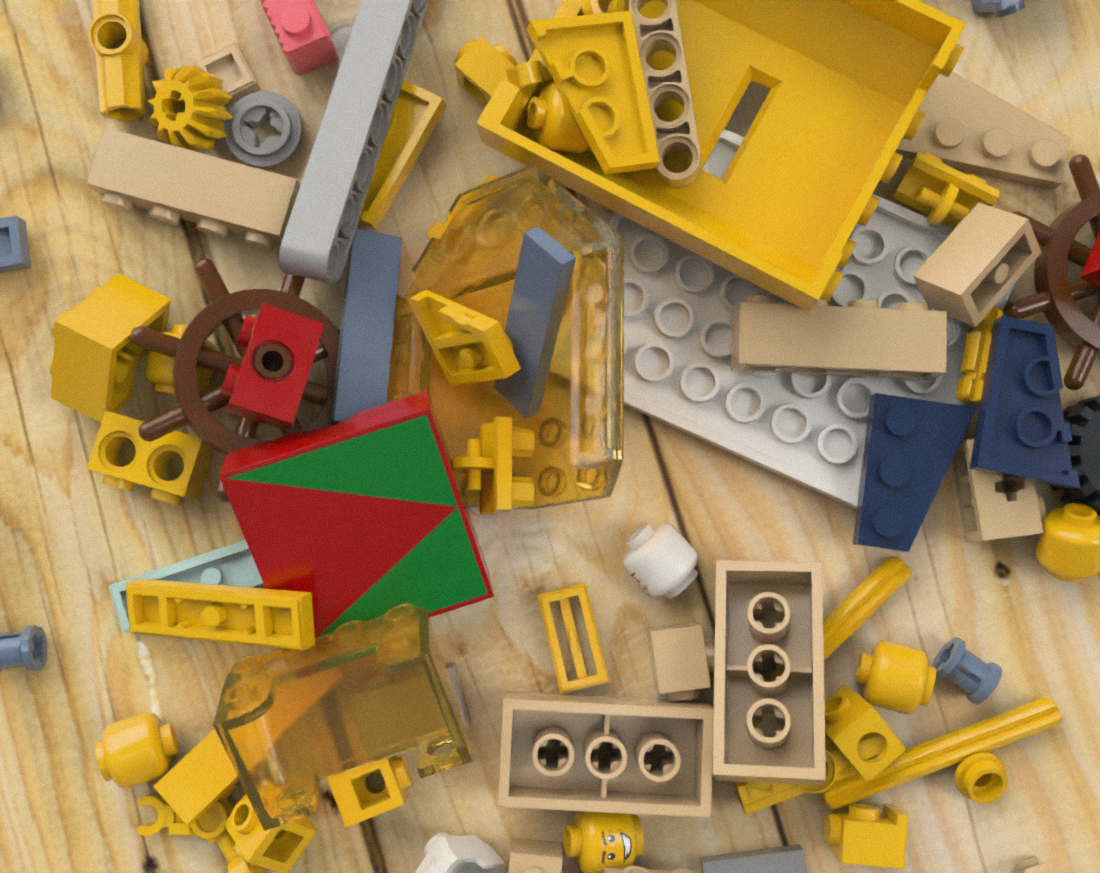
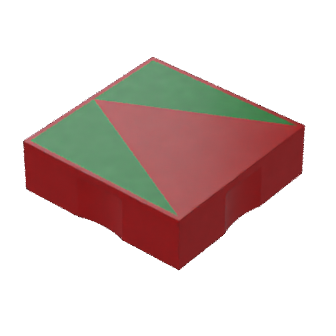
(360, 516)

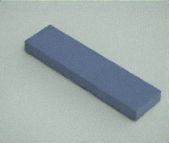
(535, 317)
(366, 324)

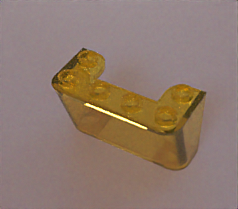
(339, 707)

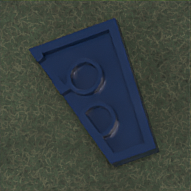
(1021, 408)
(903, 466)

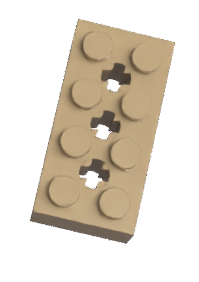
(742, 697)
(628, 780)

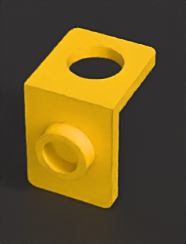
(848, 720)

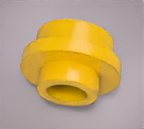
(981, 777)

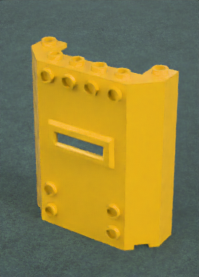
(837, 107)

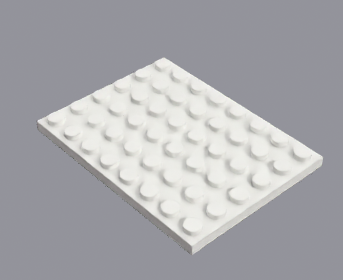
(788, 423)

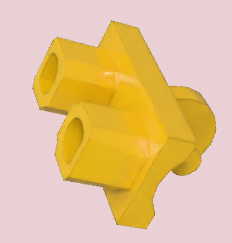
(942, 190)
(490, 466)

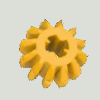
(189, 108)

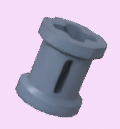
(24, 649)
(976, 685)

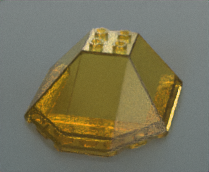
(583, 399)

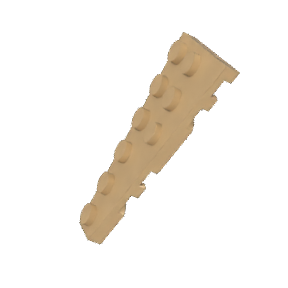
(986, 135)

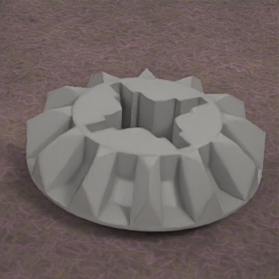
(253, 112)

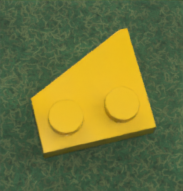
(464, 341)

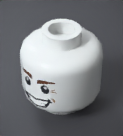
(660, 560)

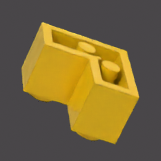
(93, 347)

